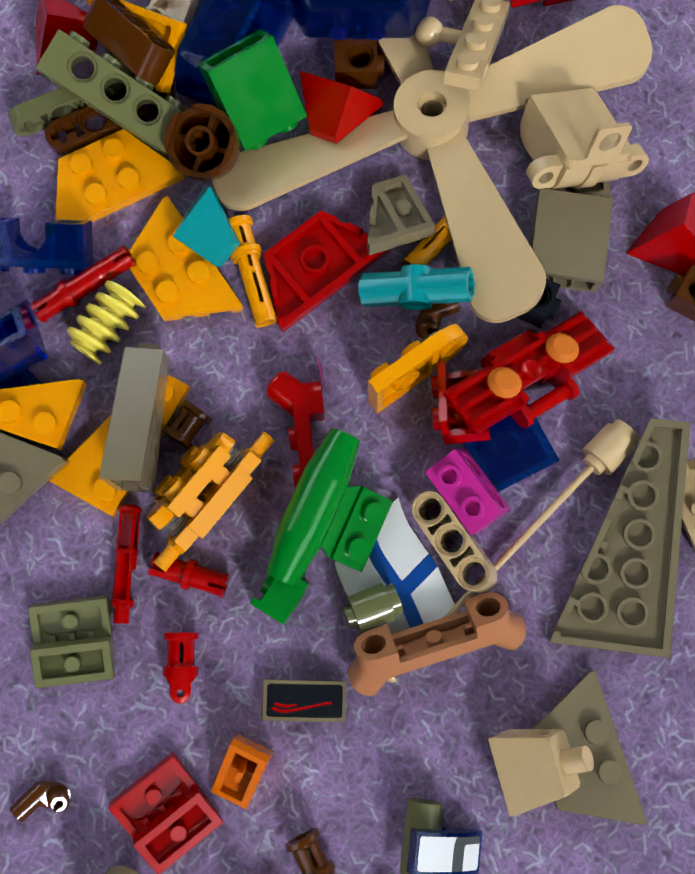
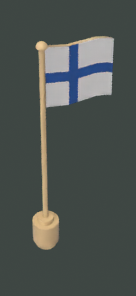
(404, 561)

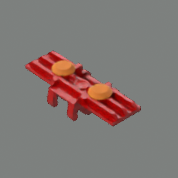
(520, 362)

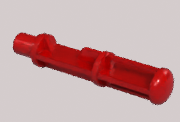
(125, 561)

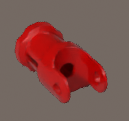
(183, 673)

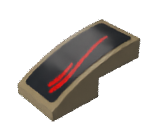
(303, 700)

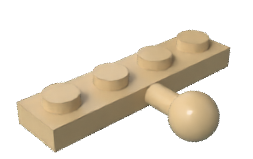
(473, 43)

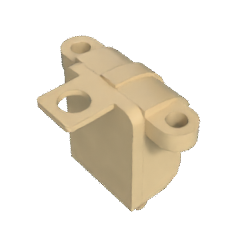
(576, 141)

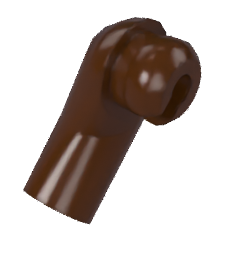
(430, 319)

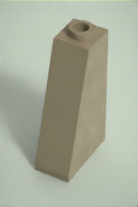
(136, 420)

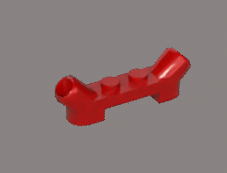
(305, 405)

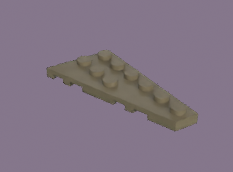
(631, 571)

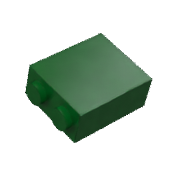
(254, 89)

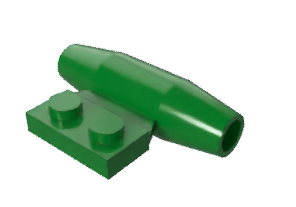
(328, 514)

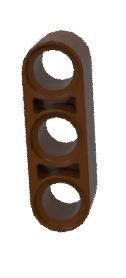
(129, 39)

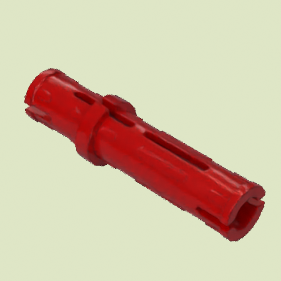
(71, 291)

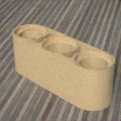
(438, 533)

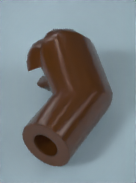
(44, 795)

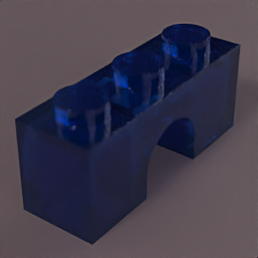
(66, 247)

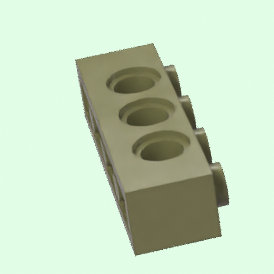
(59, 65)

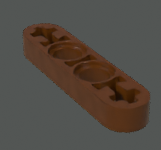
(82, 116)

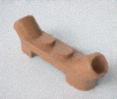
(387, 655)

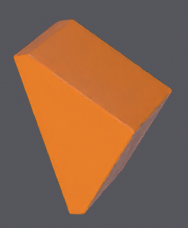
(241, 771)

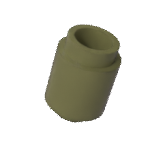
(373, 607)

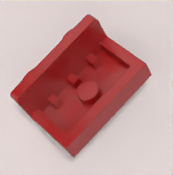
(445, 417)

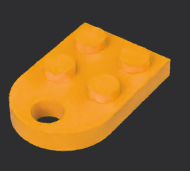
(415, 365)

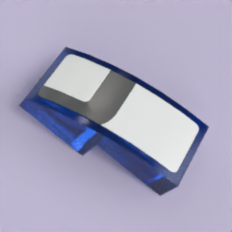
(444, 851)

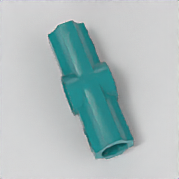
(417, 287)

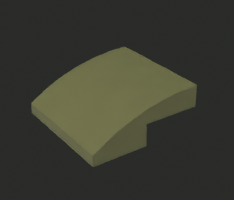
(72, 641)

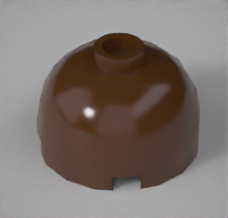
(202, 142)

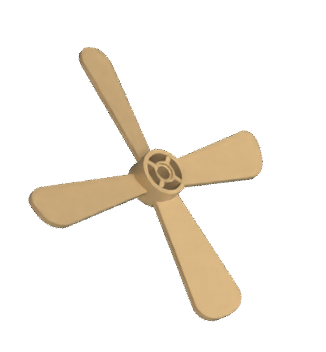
(509, 279)

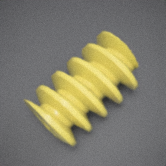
(104, 321)

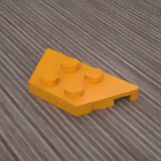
(110, 177)
(176, 276)

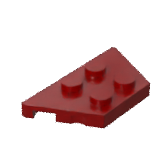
(315, 265)

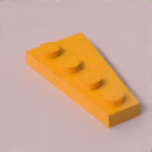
(83, 470)

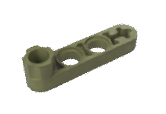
(42, 110)

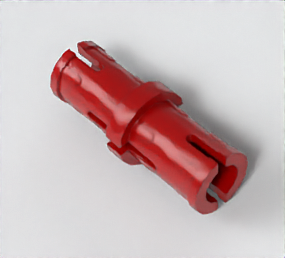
(192, 575)

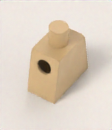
(537, 766)

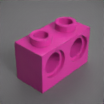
(467, 491)

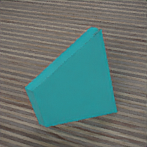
(207, 229)

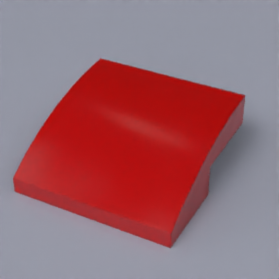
(165, 813)

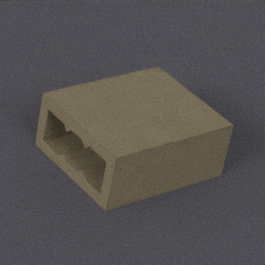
(571, 237)

